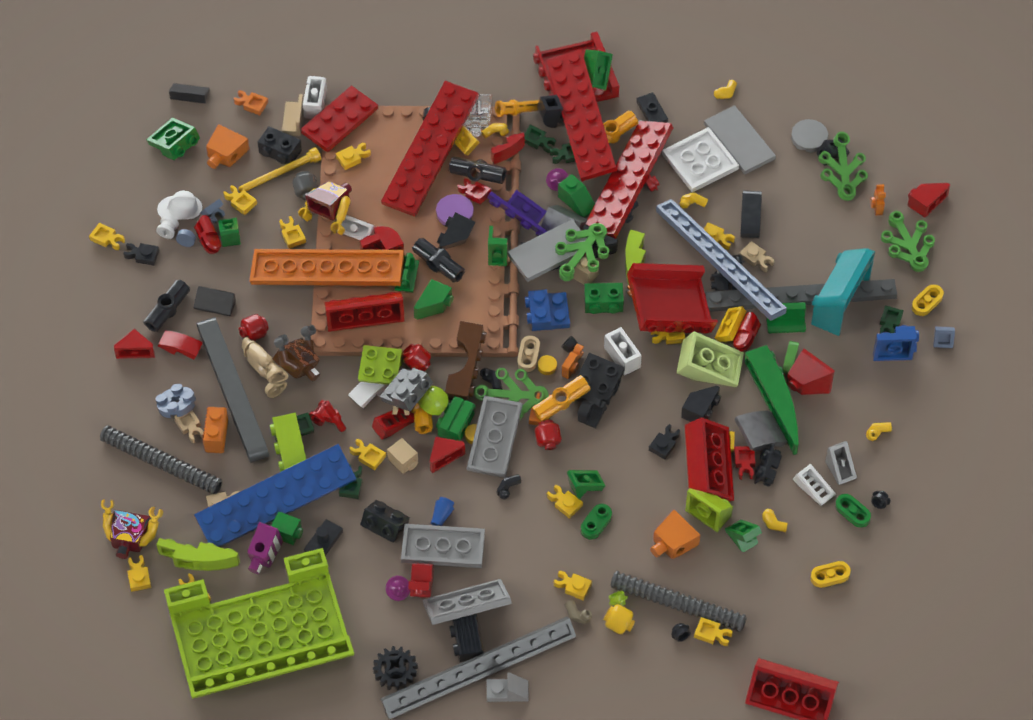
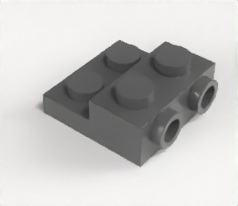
(407, 388)

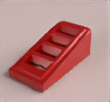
(384, 429)

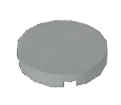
(809, 135)

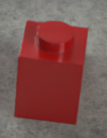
(927, 197)

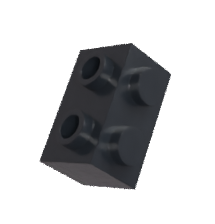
(279, 146)

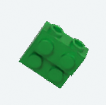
(174, 138)

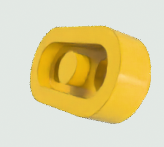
(926, 301)
(829, 574)

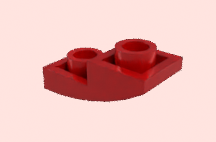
(513, 145)
(177, 342)

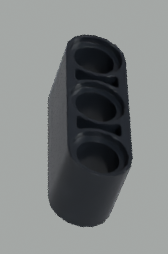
(751, 214)

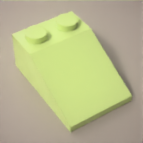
(709, 361)

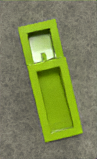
(634, 251)

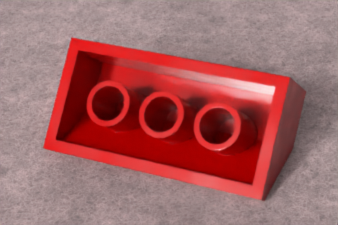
(364, 311)
(709, 458)
(790, 691)

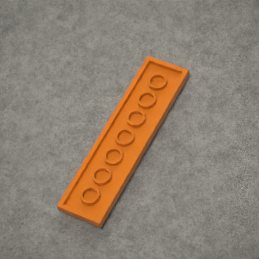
(327, 267)

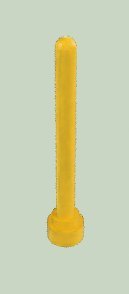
(311, 156)

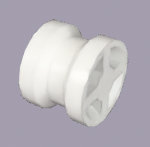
(167, 227)

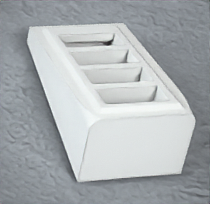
(819, 481)

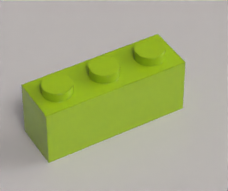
(289, 440)

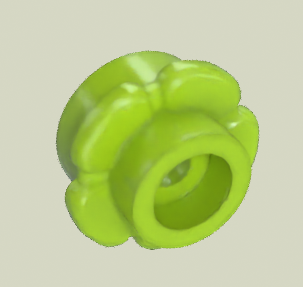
(617, 598)

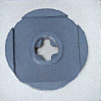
(168, 404)

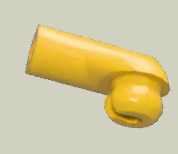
(726, 92)
(493, 128)
(691, 198)
(876, 429)
(771, 521)

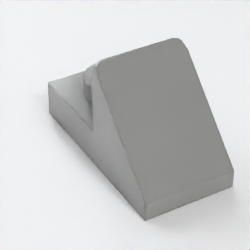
(507, 690)

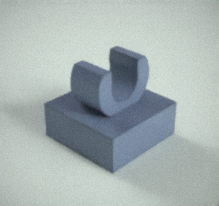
(212, 209)
(944, 337)

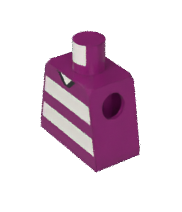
(264, 547)

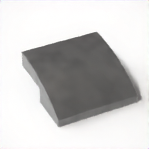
(760, 430)

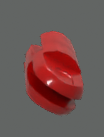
(207, 235)
(747, 332)

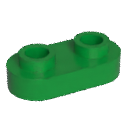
(854, 510)
(597, 520)

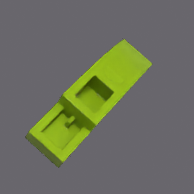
(204, 558)

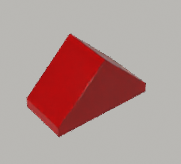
(134, 346)
(445, 452)

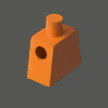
(225, 147)
(674, 537)

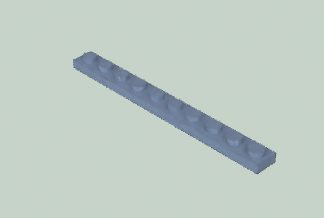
(721, 260)

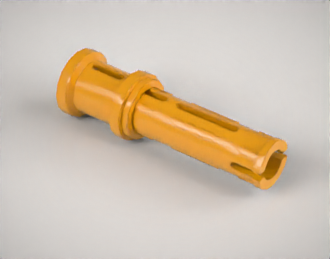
(514, 107)

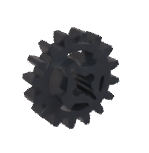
(398, 675)

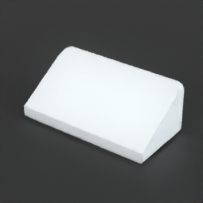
(357, 228)

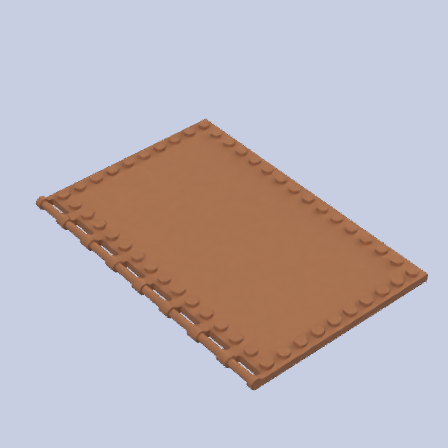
(482, 287)

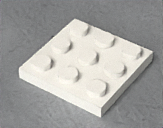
(700, 159)

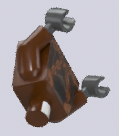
(299, 355)

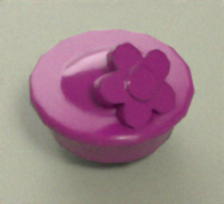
(554, 177)
(397, 588)

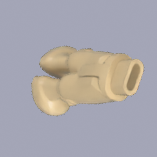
(266, 367)

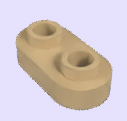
(528, 355)

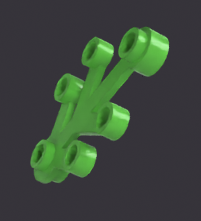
(843, 169)
(908, 243)
(582, 248)
(515, 393)

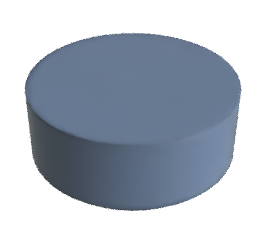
(186, 238)

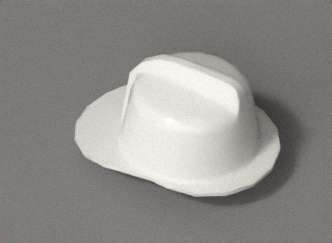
(180, 206)

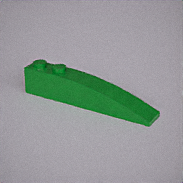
(774, 390)

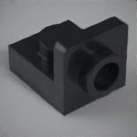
(828, 145)

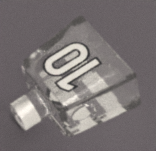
(480, 114)

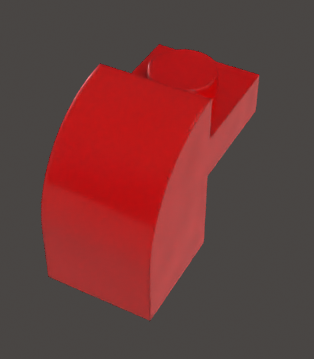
(383, 239)
(421, 580)

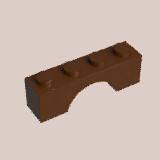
(469, 339)

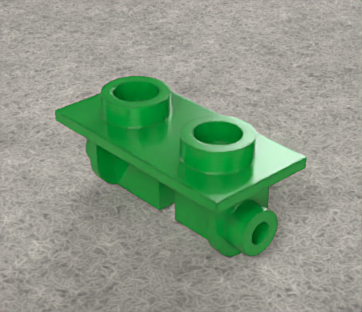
(409, 274)

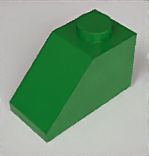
(575, 196)
(433, 300)

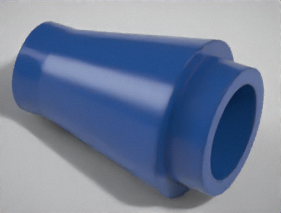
(442, 510)

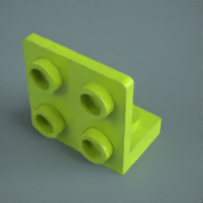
(379, 364)

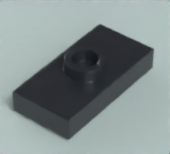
(651, 108)

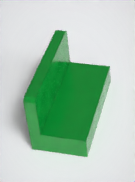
(598, 67)
(497, 249)
(790, 322)

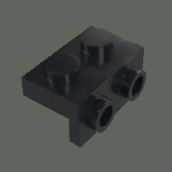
(383, 520)

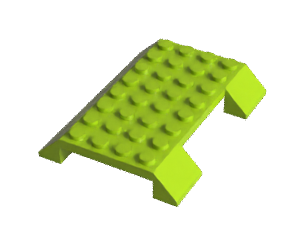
(259, 631)

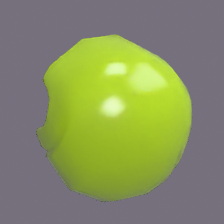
(434, 401)

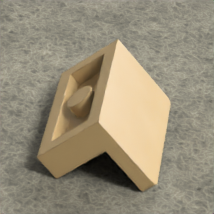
(293, 117)

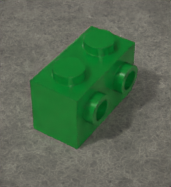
(603, 298)

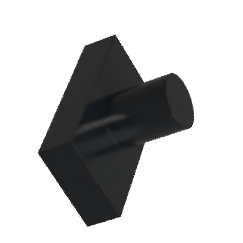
(325, 537)

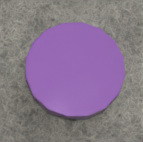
(453, 203)

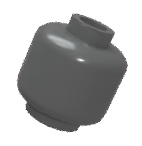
(304, 183)

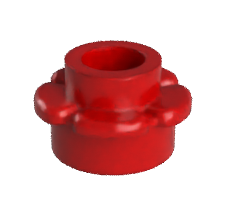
(652, 183)

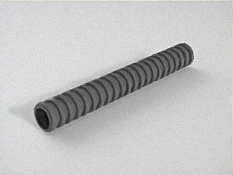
(160, 459)
(678, 601)

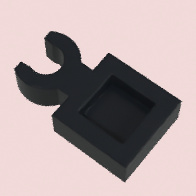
(143, 254)
(664, 444)

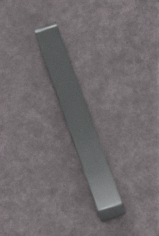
(232, 390)

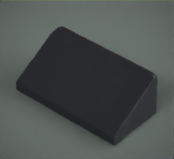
(189, 93)
(214, 301)

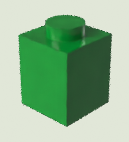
(289, 527)

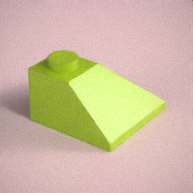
(708, 508)

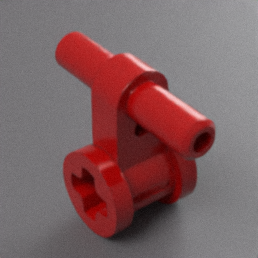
(327, 413)

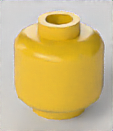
(619, 619)

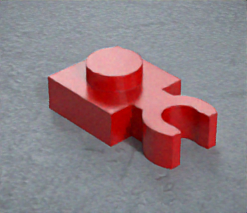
(476, 192)
(744, 460)

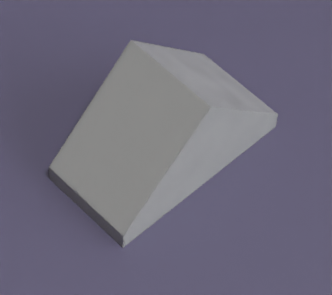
(840, 463)

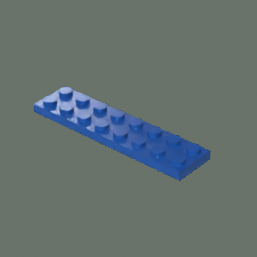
(276, 494)

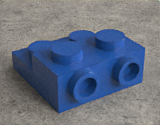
(547, 310)
(896, 345)

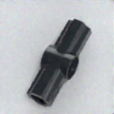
(468, 168)
(438, 260)
(161, 312)

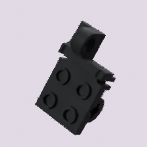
(604, 381)

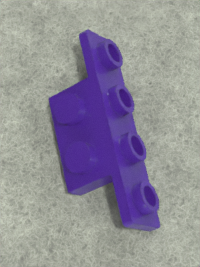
(522, 209)

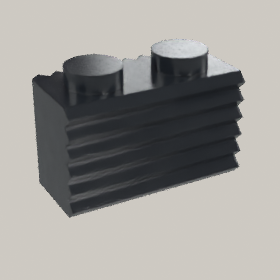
(467, 637)

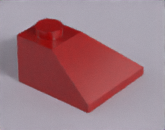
(810, 375)

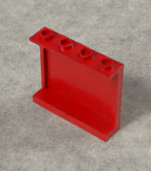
(593, 44)
(670, 298)

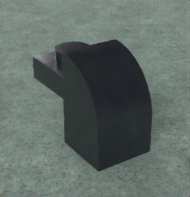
(550, 110)

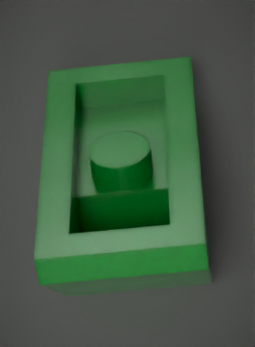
(229, 232)
(584, 481)
(744, 534)

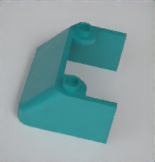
(840, 288)

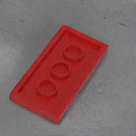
(339, 118)

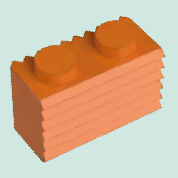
(215, 429)

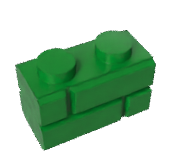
(456, 419)

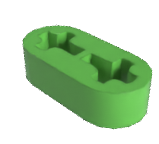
(790, 356)

